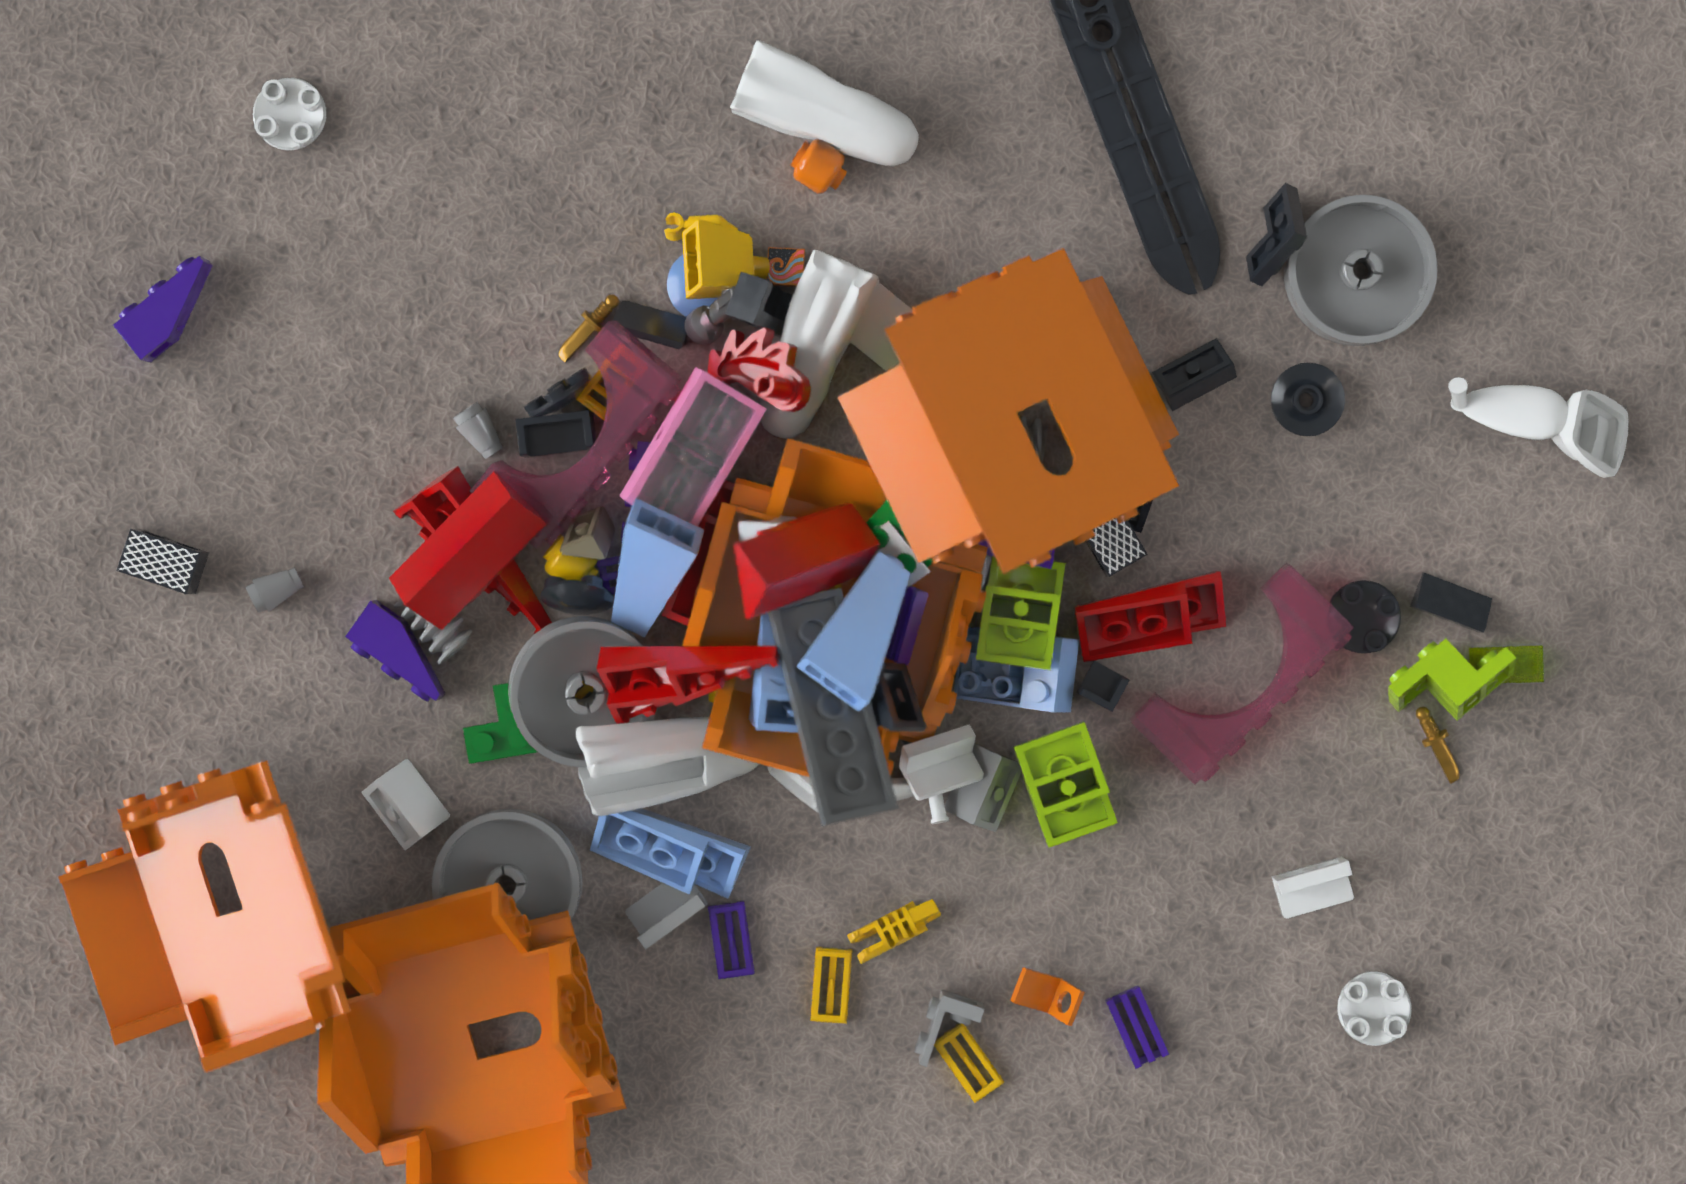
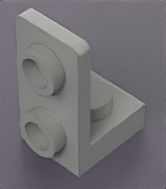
(960, 1009)

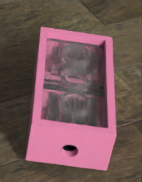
(694, 448)

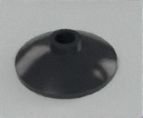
(1326, 396)

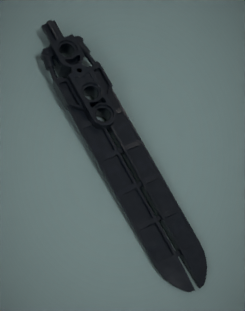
(1124, 143)

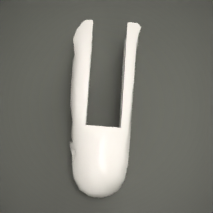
(810, 105)
(820, 324)
(650, 763)

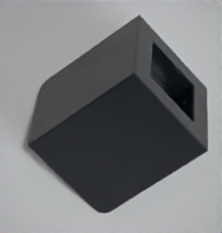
(1103, 686)

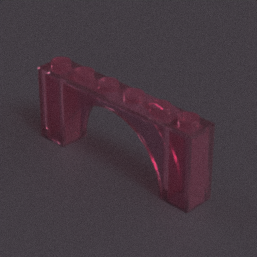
(1309, 633)

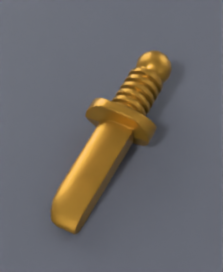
(588, 327)
(1436, 740)

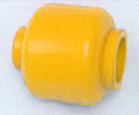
(567, 566)

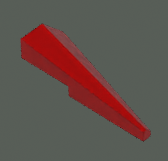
(435, 504)
(654, 676)

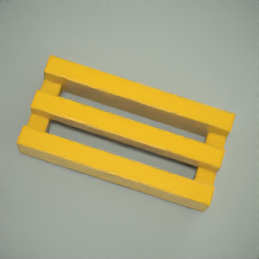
(833, 953)
(950, 1036)

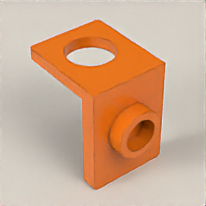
(1046, 994)

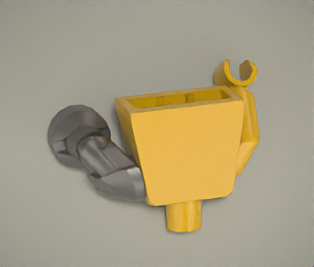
(712, 265)

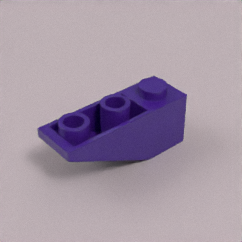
(162, 316)
(392, 642)

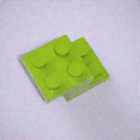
(1021, 615)
(1450, 678)
(1066, 784)

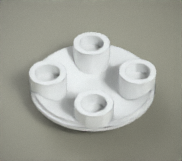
(289, 113)
(1374, 1008)

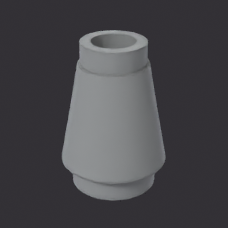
(478, 429)
(273, 589)

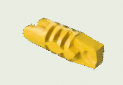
(895, 928)

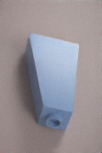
(651, 565)
(856, 637)

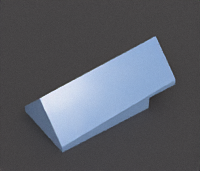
(670, 851)

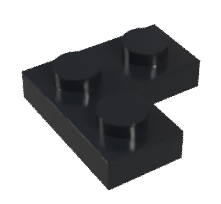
(1284, 235)

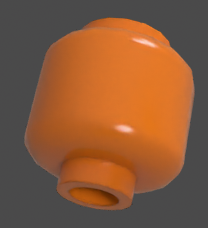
(818, 166)

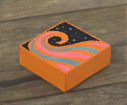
(785, 266)

